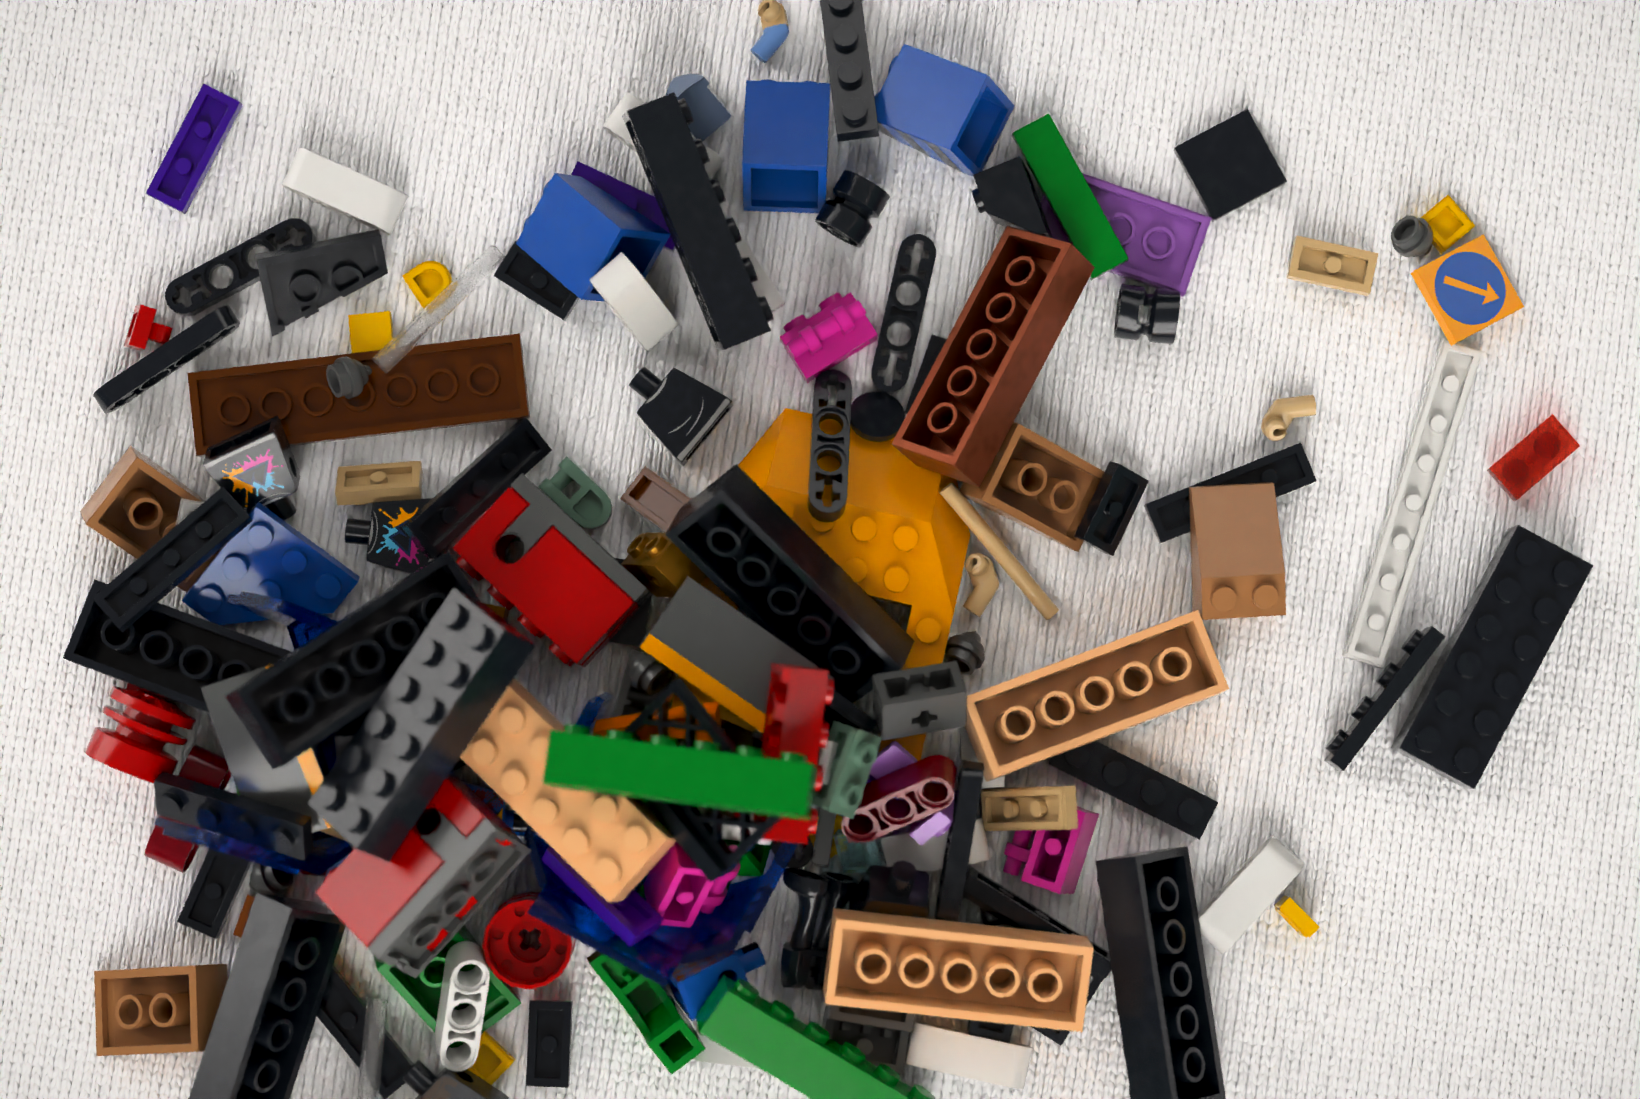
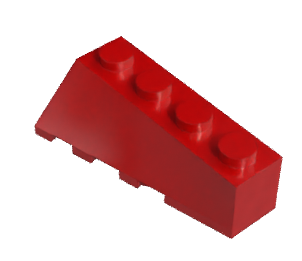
(796, 726)

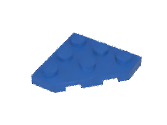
(271, 562)

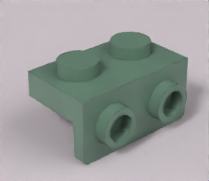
(849, 770)

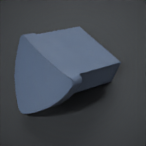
(704, 106)

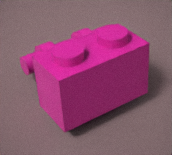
(828, 335)
(1054, 856)
(681, 890)

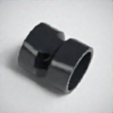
(853, 207)
(1161, 315)

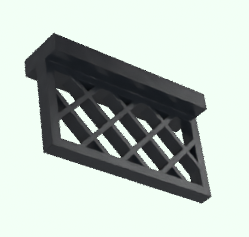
(685, 822)
(1021, 914)

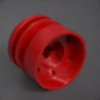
(140, 734)
(520, 963)

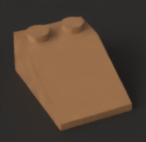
(1038, 486)
(138, 506)
(1236, 551)
(157, 1008)

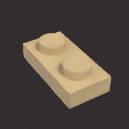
(1332, 265)
(379, 483)

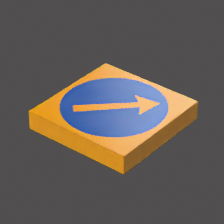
(1467, 289)

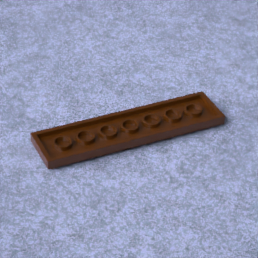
(424, 391)

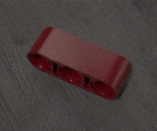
(202, 767)
(909, 783)

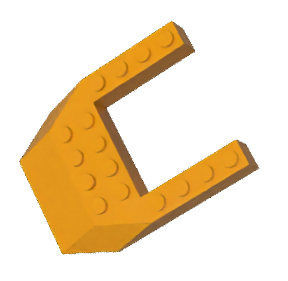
(891, 540)

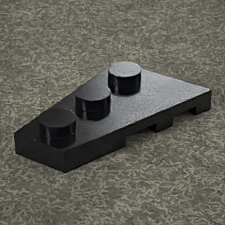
(313, 274)

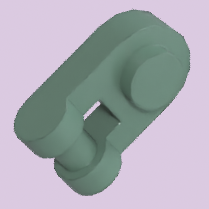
(588, 506)

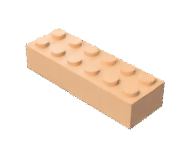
(1093, 695)
(600, 835)
(957, 970)

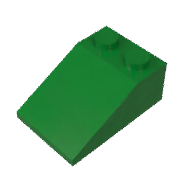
(425, 990)

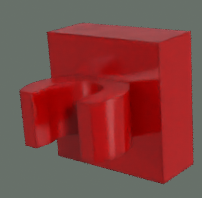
(144, 329)

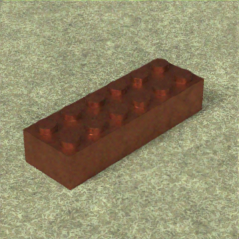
(993, 355)

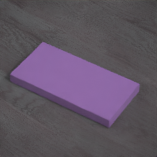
(1155, 235)

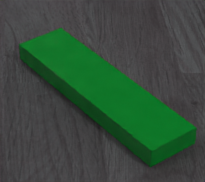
(1069, 195)

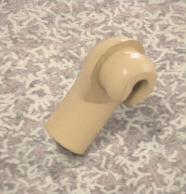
(1282, 414)
(984, 581)

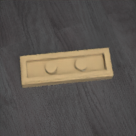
(1029, 808)

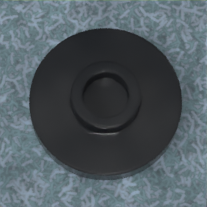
(876, 416)

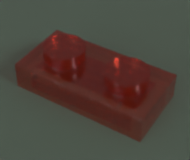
(1533, 457)

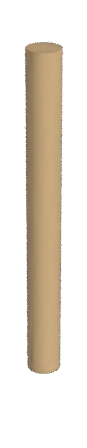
(999, 551)

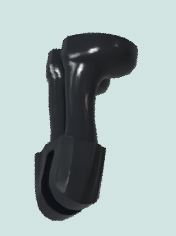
(801, 959)

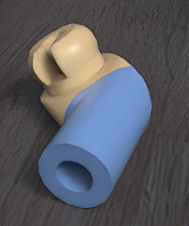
(774, 27)

